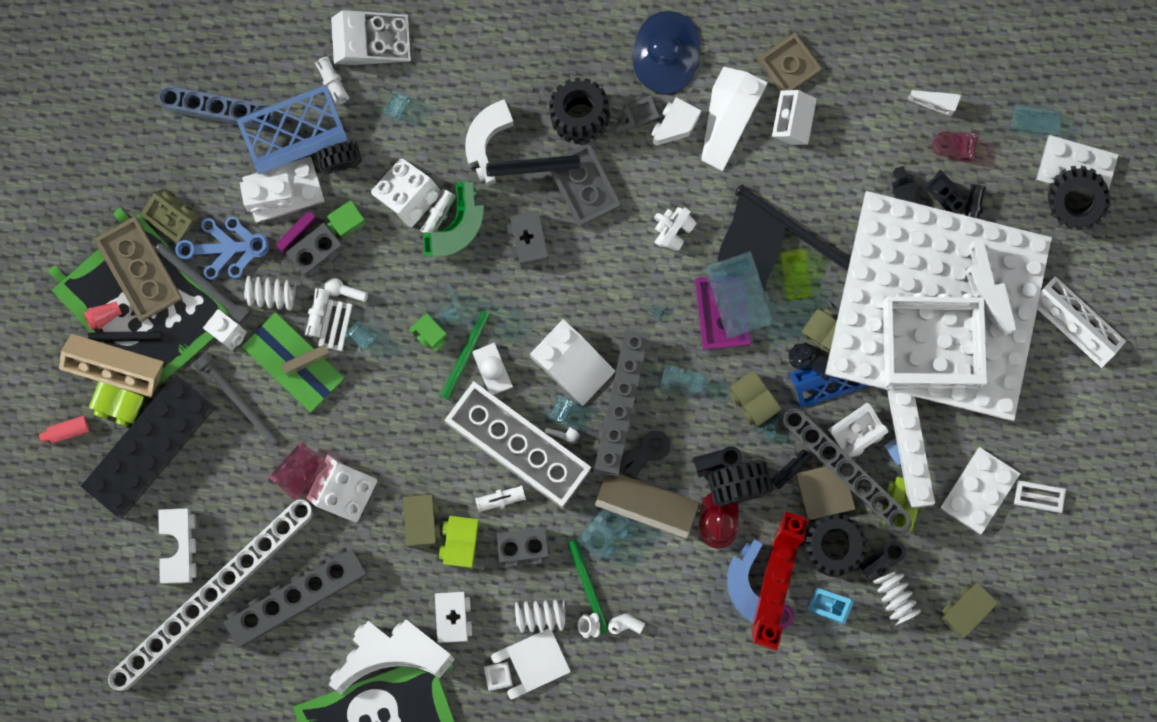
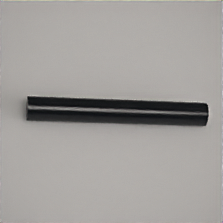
(125, 336)

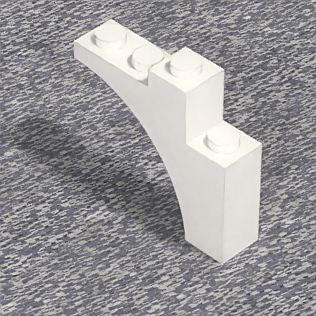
(377, 651)

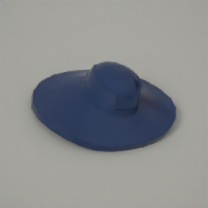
(666, 52)

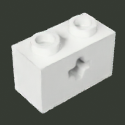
(446, 630)

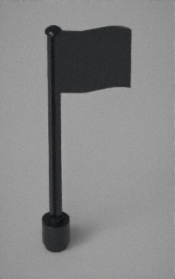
(761, 230)

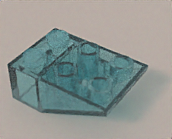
(738, 295)

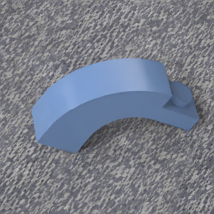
(738, 584)

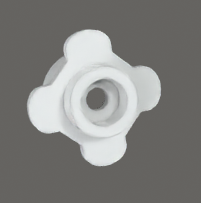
(589, 625)

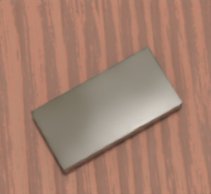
(305, 360)

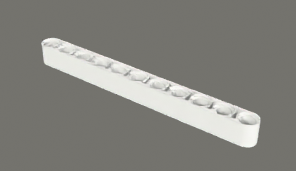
(199, 598)

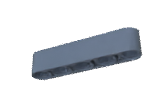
(207, 102)

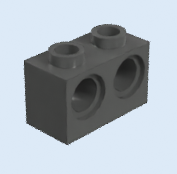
(310, 246)
(522, 539)

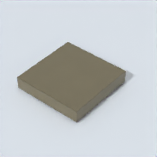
(789, 63)
(824, 493)

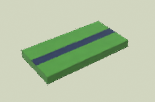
(278, 343)

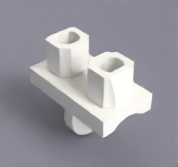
(669, 226)

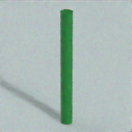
(465, 355)
(588, 585)

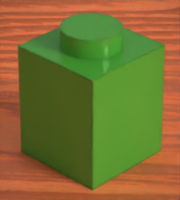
(345, 220)

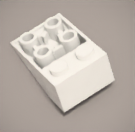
(370, 38)

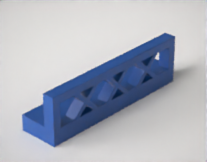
(809, 379)

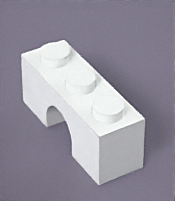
(178, 568)

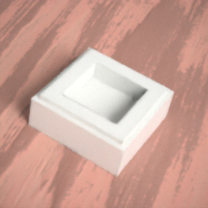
(498, 676)

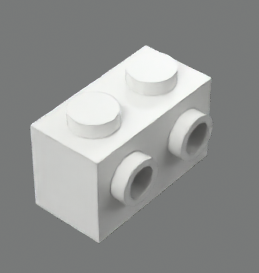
(794, 117)
(267, 193)

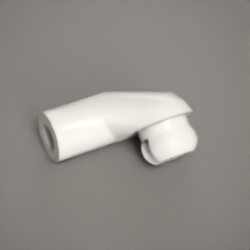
(624, 622)

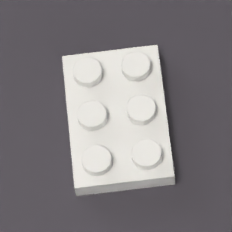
(1064, 153)
(304, 187)
(979, 490)

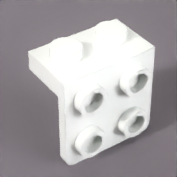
(406, 191)

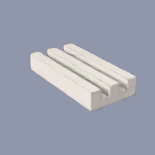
(339, 305)
(1018, 493)

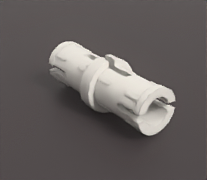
(332, 80)
(438, 212)
(317, 313)
(483, 503)

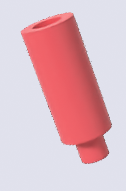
(65, 430)

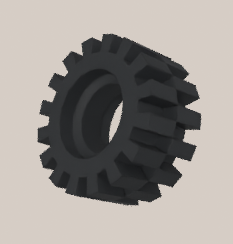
(338, 157)

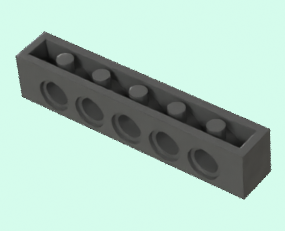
(621, 404)
(236, 620)

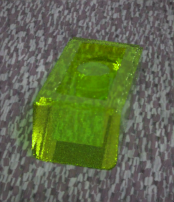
(795, 273)

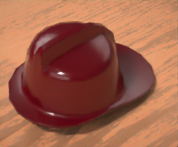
(718, 523)

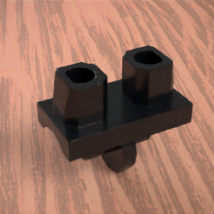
(946, 192)

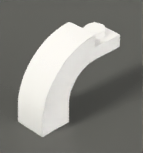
(483, 128)

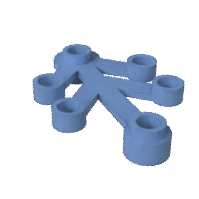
(226, 247)

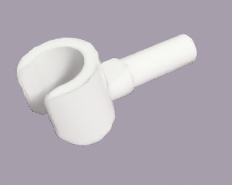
(570, 437)

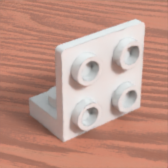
(341, 490)

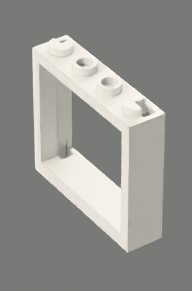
(942, 302)

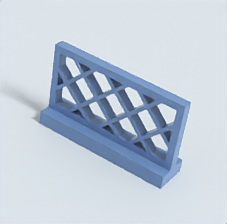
(298, 149)

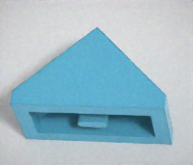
(830, 606)

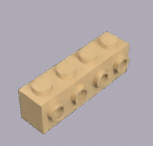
(111, 365)

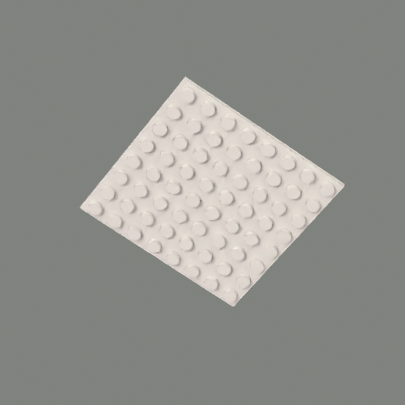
(927, 251)

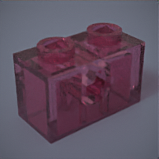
(298, 471)

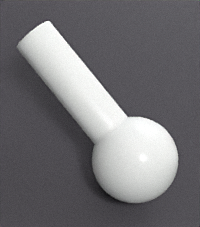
(336, 288)

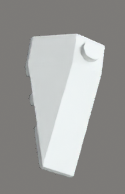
(730, 110)

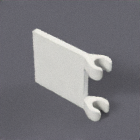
(535, 661)

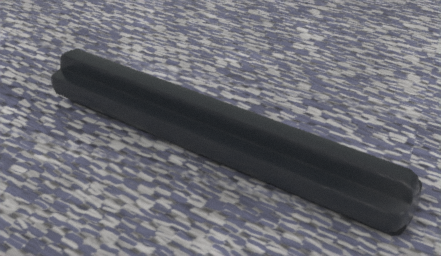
(533, 165)

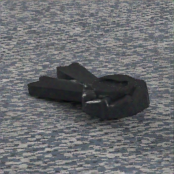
(805, 356)
(654, 447)

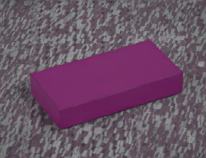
(296, 232)

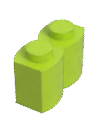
(117, 403)
(460, 542)

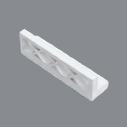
(1077, 324)

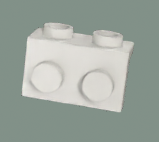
(858, 431)

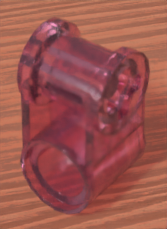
(960, 145)

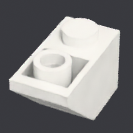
(678, 122)

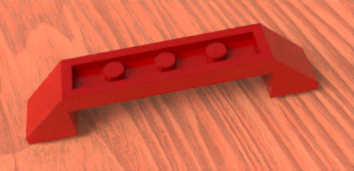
(776, 581)

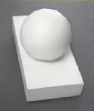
(492, 369)

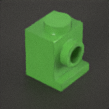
(429, 333)

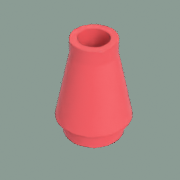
(101, 315)

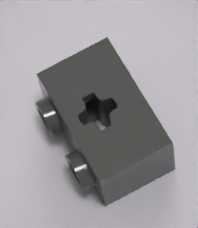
(528, 224)

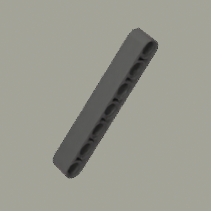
(841, 460)

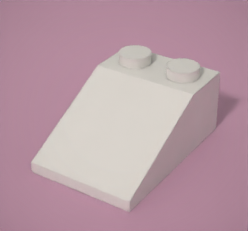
(572, 362)

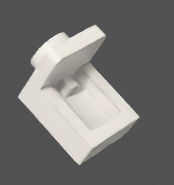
(225, 330)

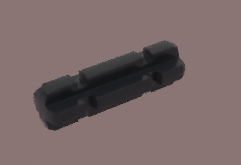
(791, 469)

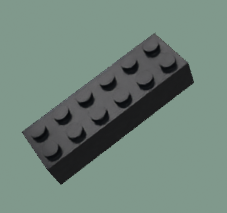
(148, 447)

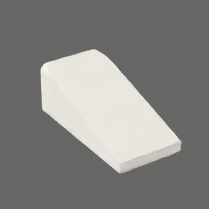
(941, 102)

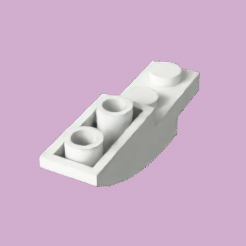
(996, 297)

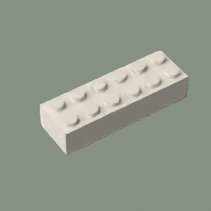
(518, 444)

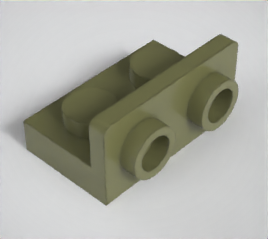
(169, 214)

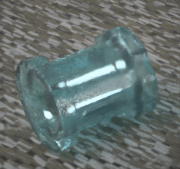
(396, 105)
(361, 335)
(561, 410)

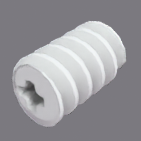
(269, 293)
(897, 597)
(540, 616)

